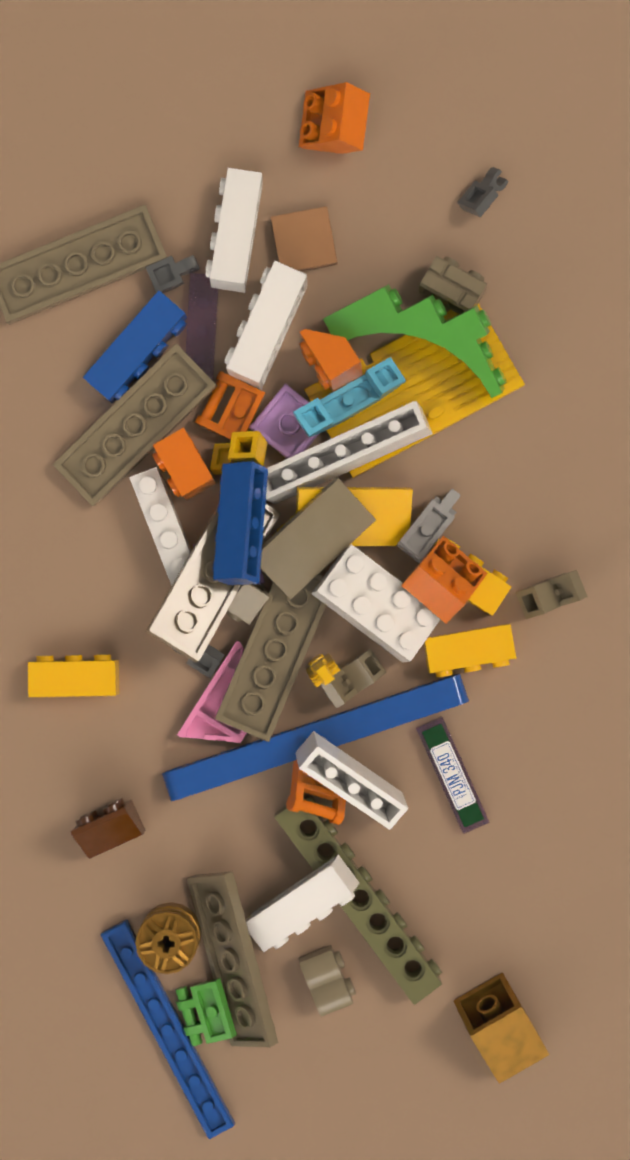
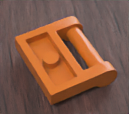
(239, 410)
(304, 783)

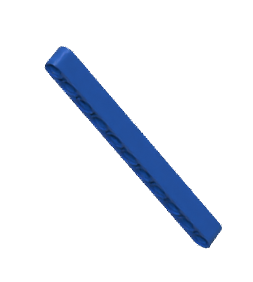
(336, 729)

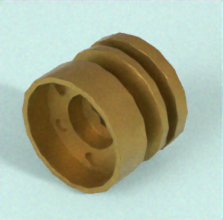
(183, 931)

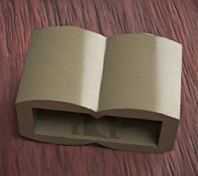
(326, 980)

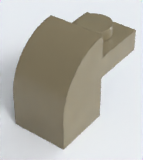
(551, 594)
(354, 678)

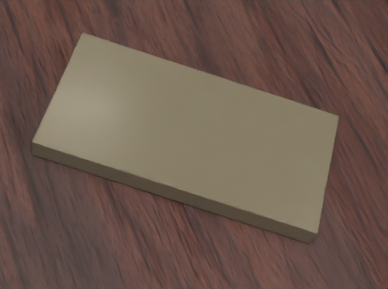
(314, 537)

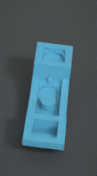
(350, 399)

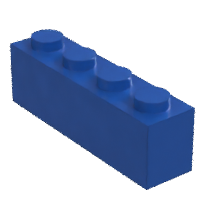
(136, 347)
(240, 523)

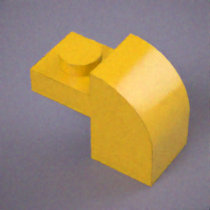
(243, 448)

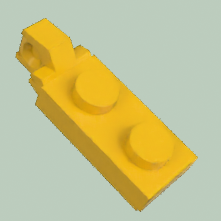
(322, 669)

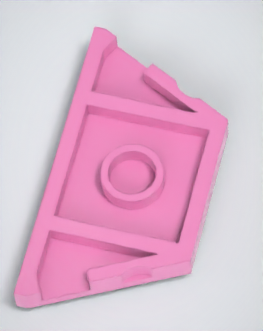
(201, 721)

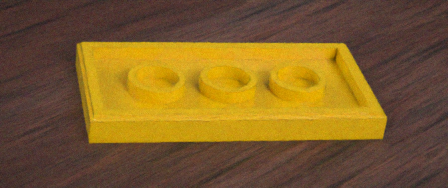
(386, 504)

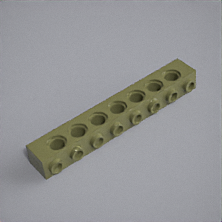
(414, 984)

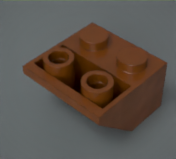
(109, 829)

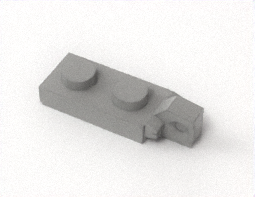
(429, 526)

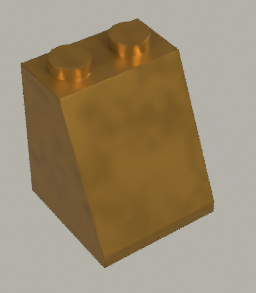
(500, 1028)

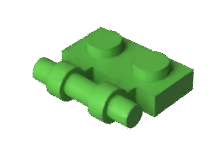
(212, 1012)

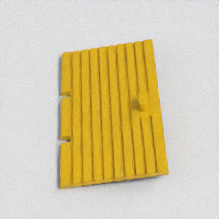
(434, 379)

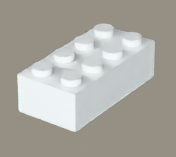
(268, 324)
(376, 604)

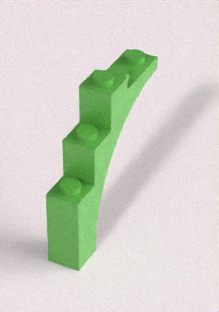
(425, 319)

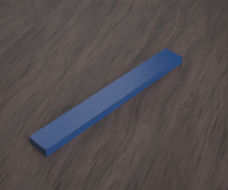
(168, 1031)

